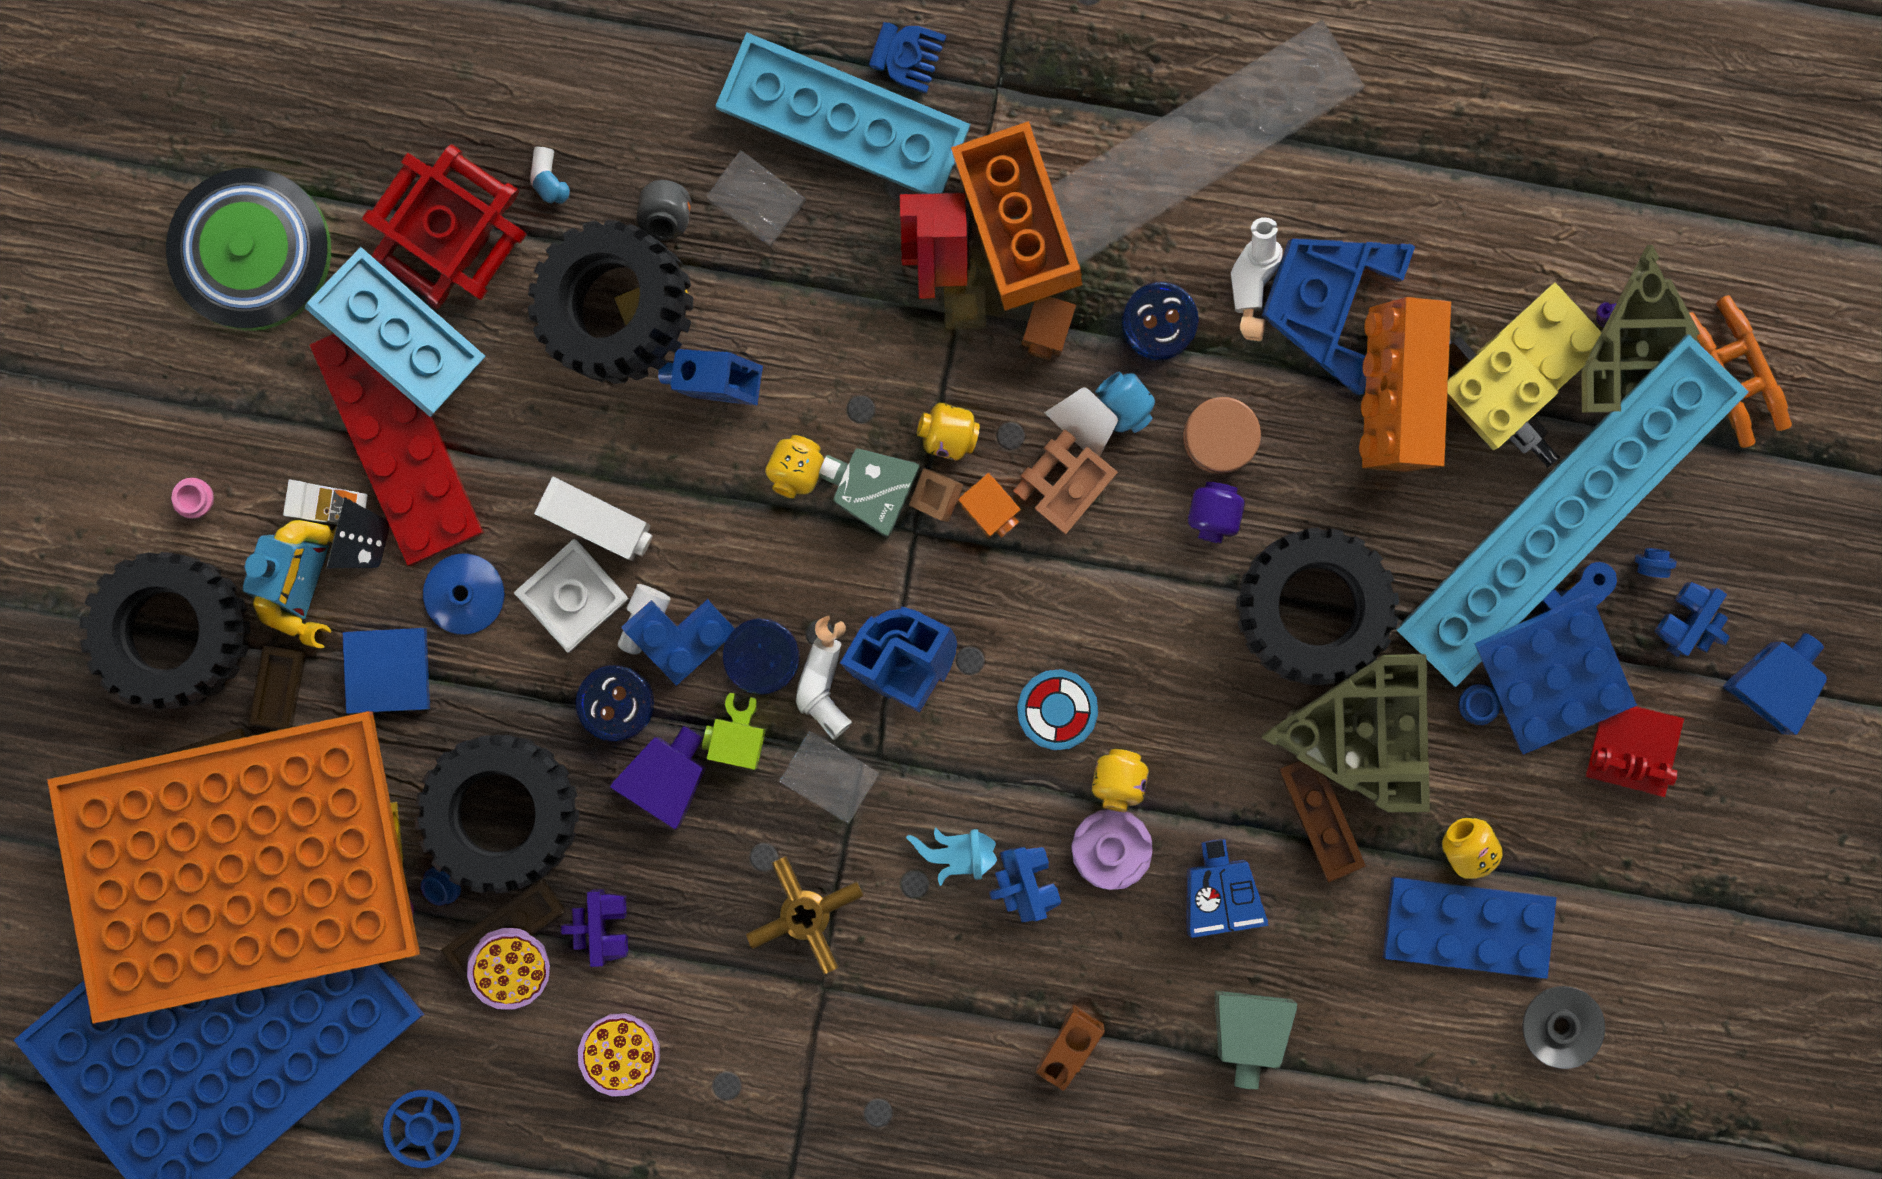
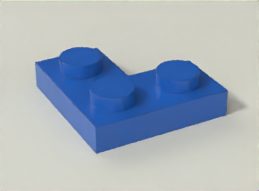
(680, 647)

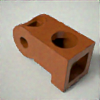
(1070, 1048)

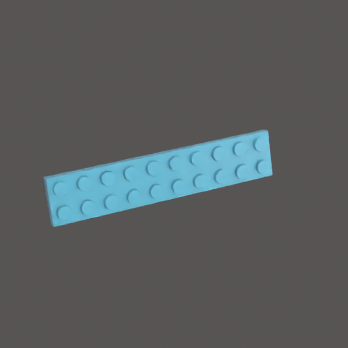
(1573, 508)

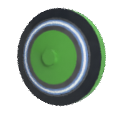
(248, 249)

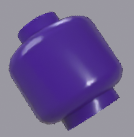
(1216, 512)

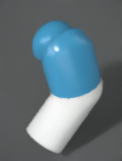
(544, 180)

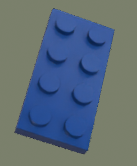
(1469, 927)

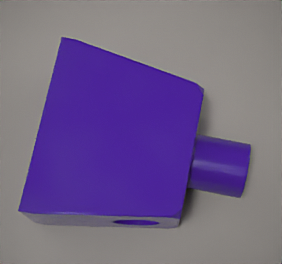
(664, 777)

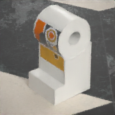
(317, 502)

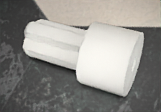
(639, 599)

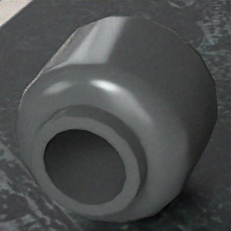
(663, 209)

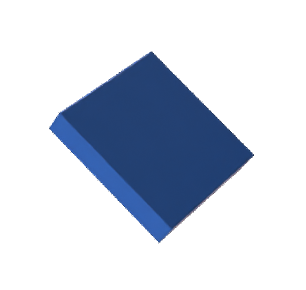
(386, 670)

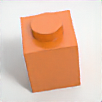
(990, 507)

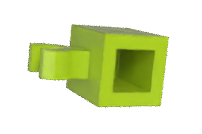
(735, 741)

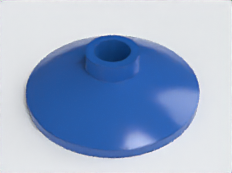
(484, 594)

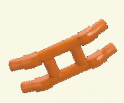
(1763, 380)

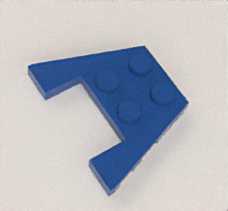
(1316, 292)

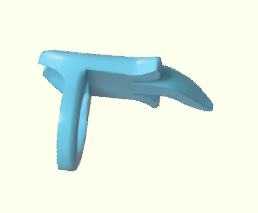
(964, 854)

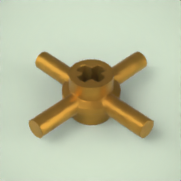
(809, 900)

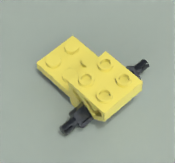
(1521, 372)

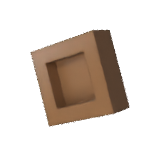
(936, 495)

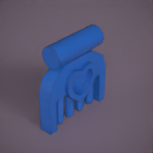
(902, 51)

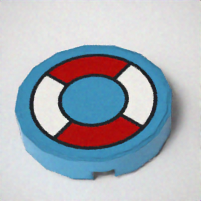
(1057, 709)

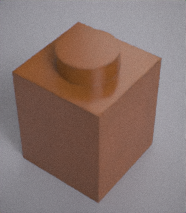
(1048, 327)

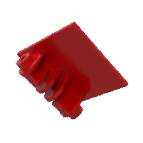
(1636, 750)

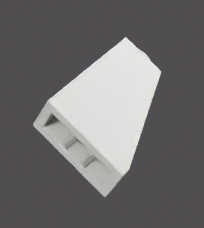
(594, 520)

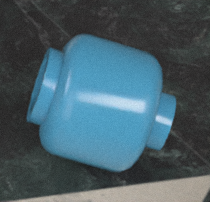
(1127, 400)

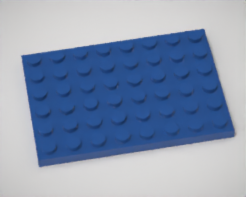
(217, 1077)

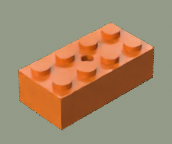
(1008, 181)
(1405, 385)

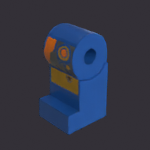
(1593, 579)

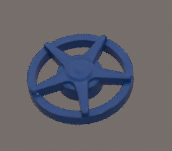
(422, 1128)

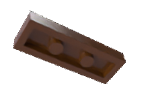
(1322, 820)

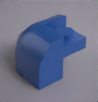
(901, 655)

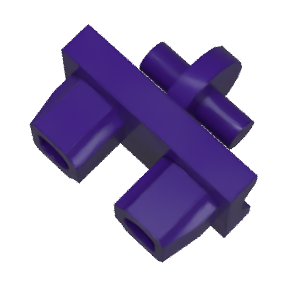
(601, 946)

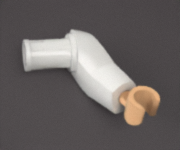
(1252, 272)
(817, 679)

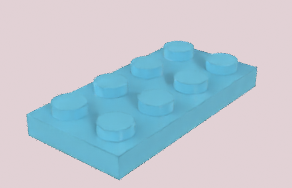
(394, 331)

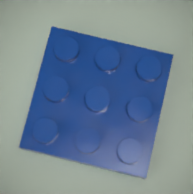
(1555, 674)

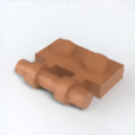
(1075, 489)

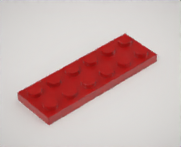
(400, 455)

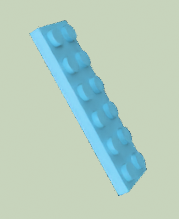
(841, 116)

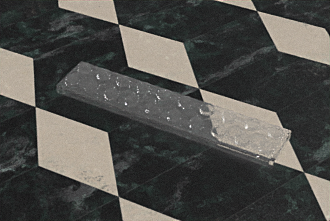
(1204, 139)

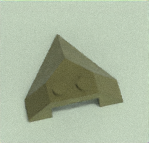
(1636, 337)
(1369, 733)

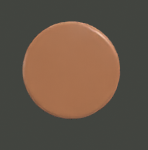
(1221, 435)

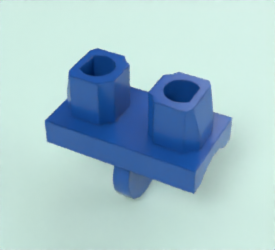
(1703, 606)
(1019, 885)

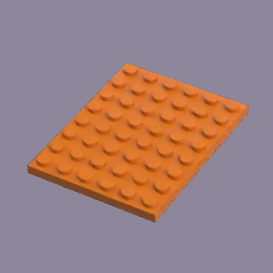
(233, 867)

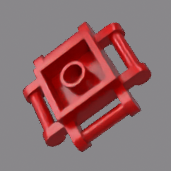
(443, 225)

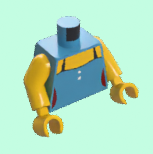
(285, 575)

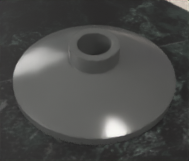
(1580, 1038)

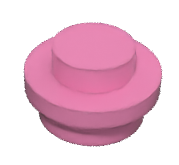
(192, 498)

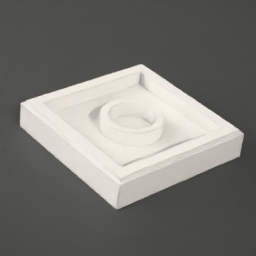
(571, 595)

